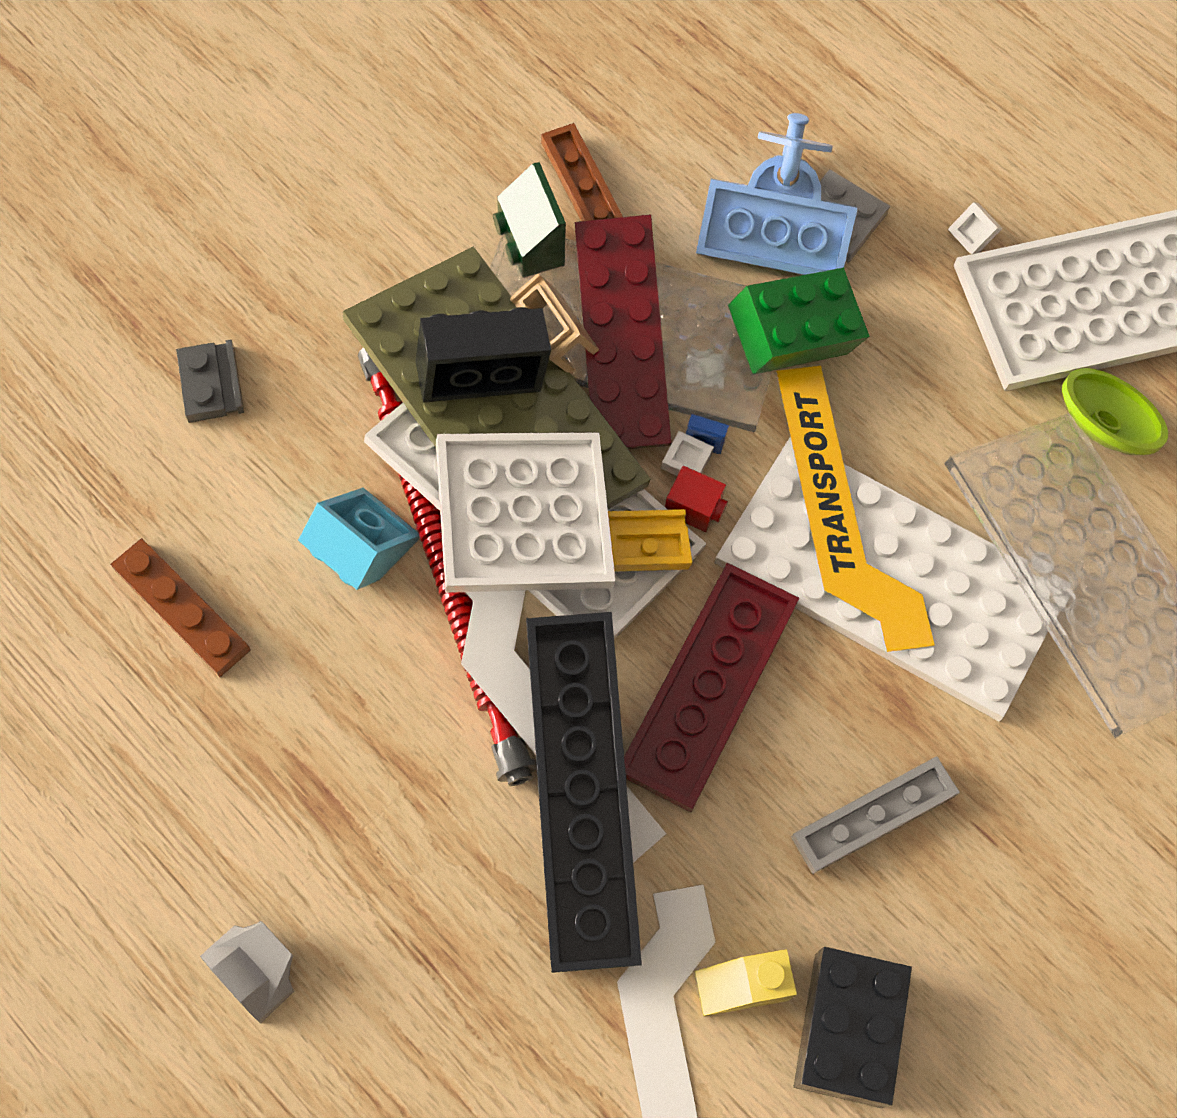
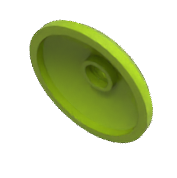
(1113, 412)

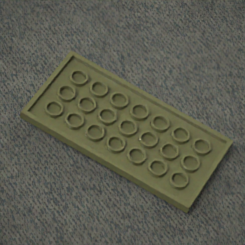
(461, 285)

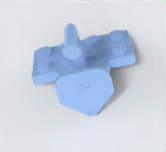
(775, 221)

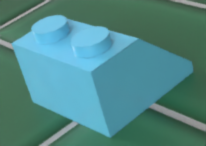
(357, 537)

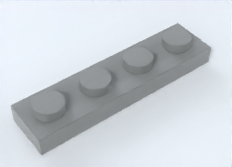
(874, 815)

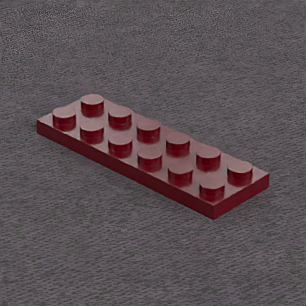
(625, 325)
(708, 687)

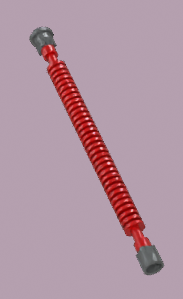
(508, 749)

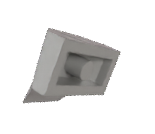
(252, 968)

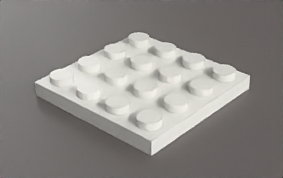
(523, 512)

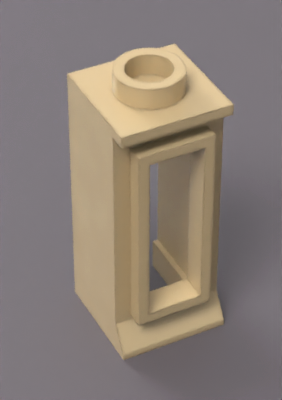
(538, 294)

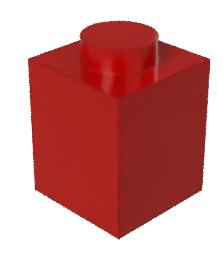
(699, 497)

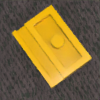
(649, 540)

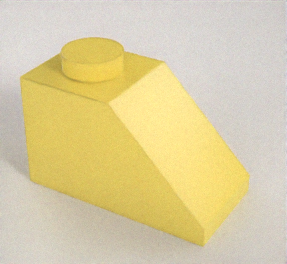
(746, 983)

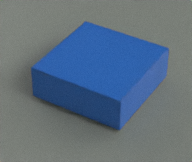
(708, 431)

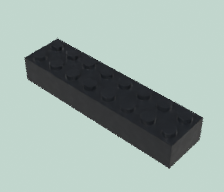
(582, 793)

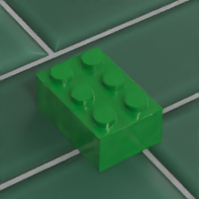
(798, 320)

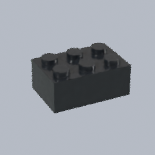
(482, 354)
(853, 1027)

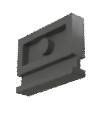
(209, 381)

